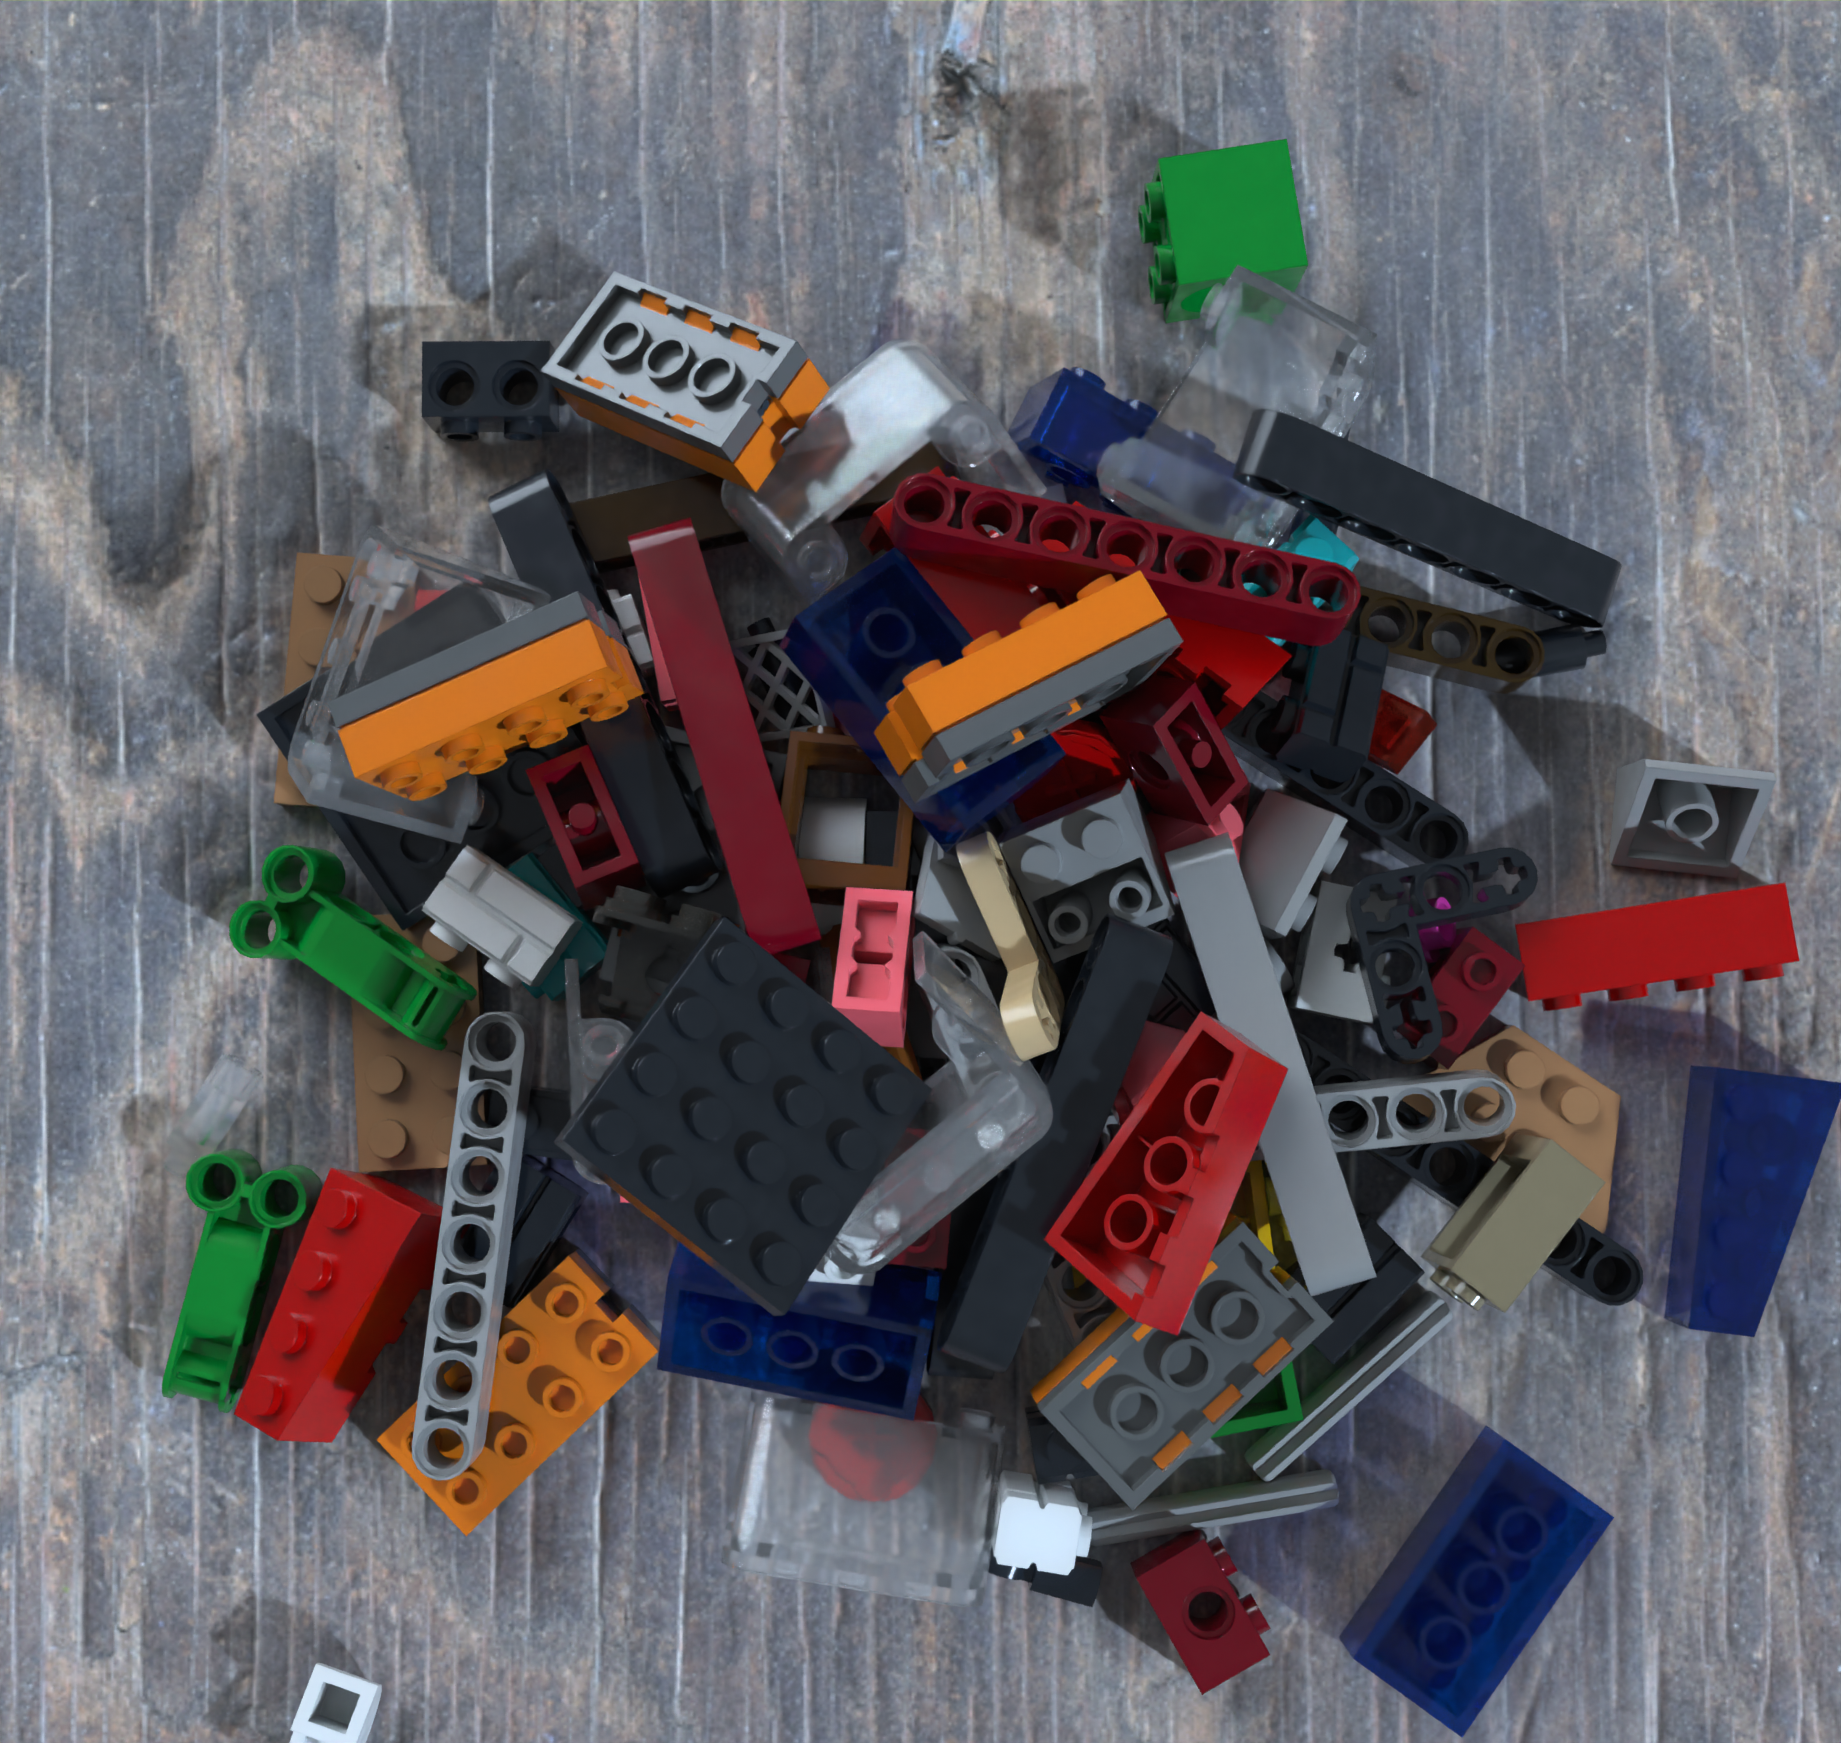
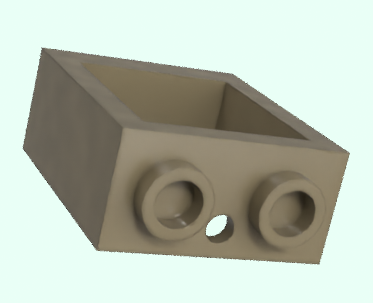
(1510, 1222)

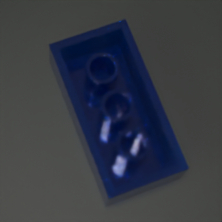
(857, 652)
(831, 1347)
(1474, 1581)

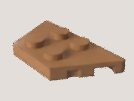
(1551, 1103)

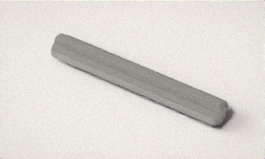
(1350, 1385)
(1214, 1507)

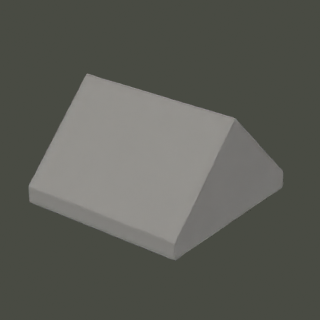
(1686, 816)

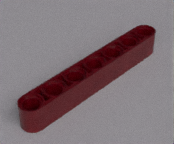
(1151, 546)
(723, 738)

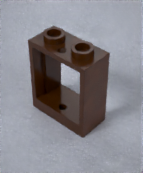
(826, 881)

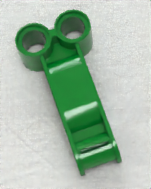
(348, 945)
(231, 1273)

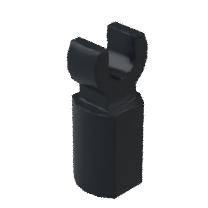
(1078, 1586)

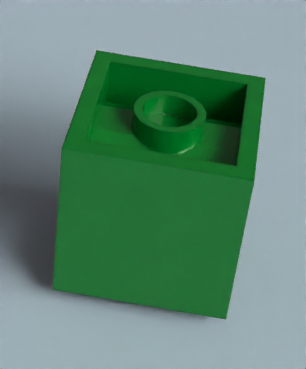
(1219, 213)

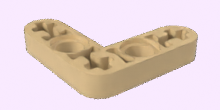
(1032, 992)

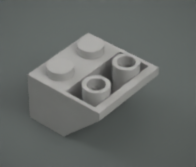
(1283, 855)
(1086, 864)

